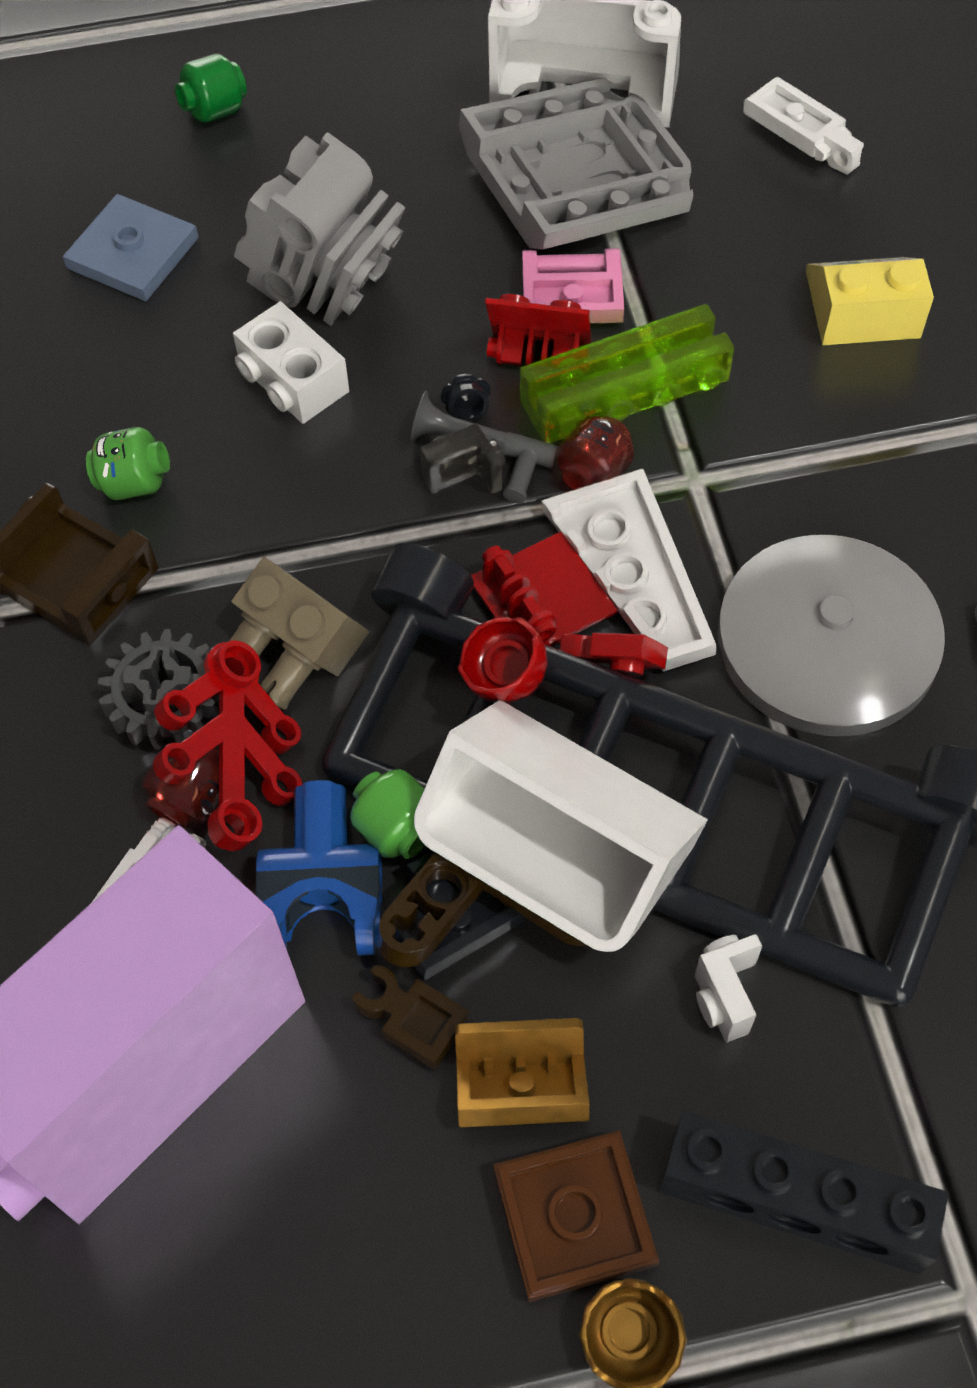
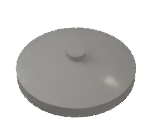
(830, 635)

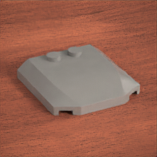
(576, 162)

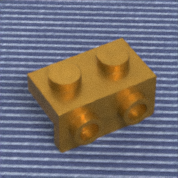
(521, 1072)

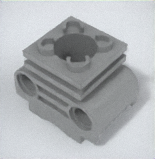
(316, 230)

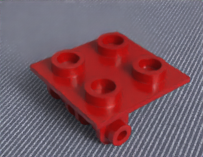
(517, 319)
(544, 587)

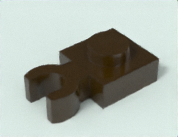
(418, 1020)

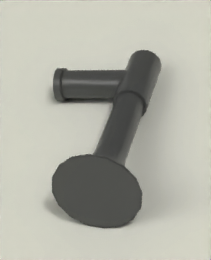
(526, 450)

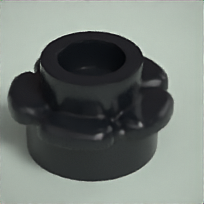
(470, 406)

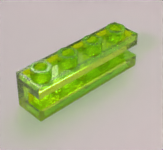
(626, 372)

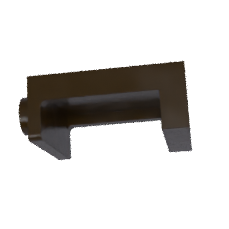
(71, 565)

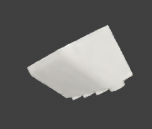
(553, 825)

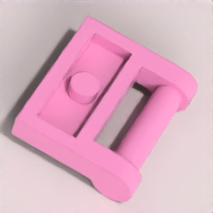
(582, 278)

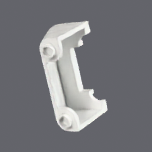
(584, 41)

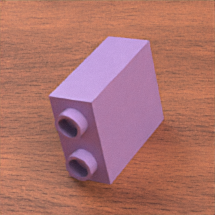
(133, 1024)

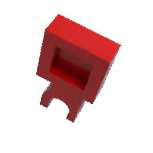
(623, 652)

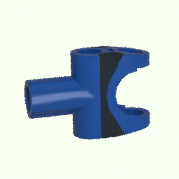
(323, 869)

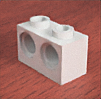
(290, 362)

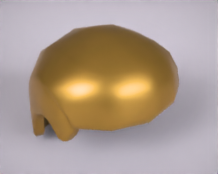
(633, 1335)

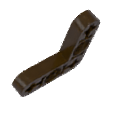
(440, 916)

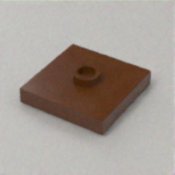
(575, 1216)

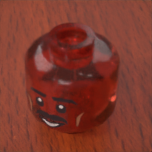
(595, 451)
(190, 799)

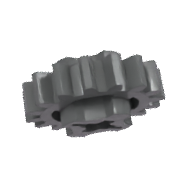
(143, 677)

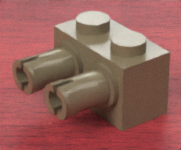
(310, 626)

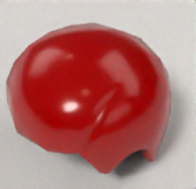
(503, 660)

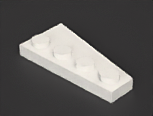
(635, 561)

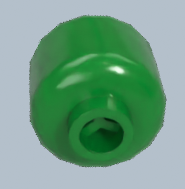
(210, 88)

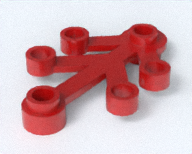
(234, 738)

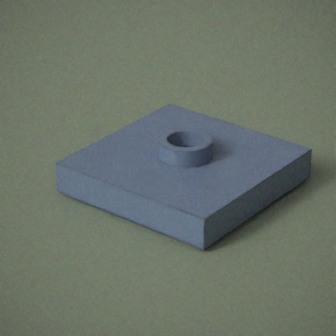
(131, 247)

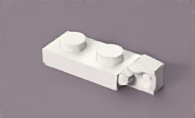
(805, 124)

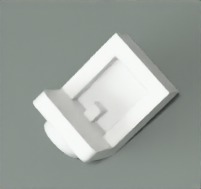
(721, 993)

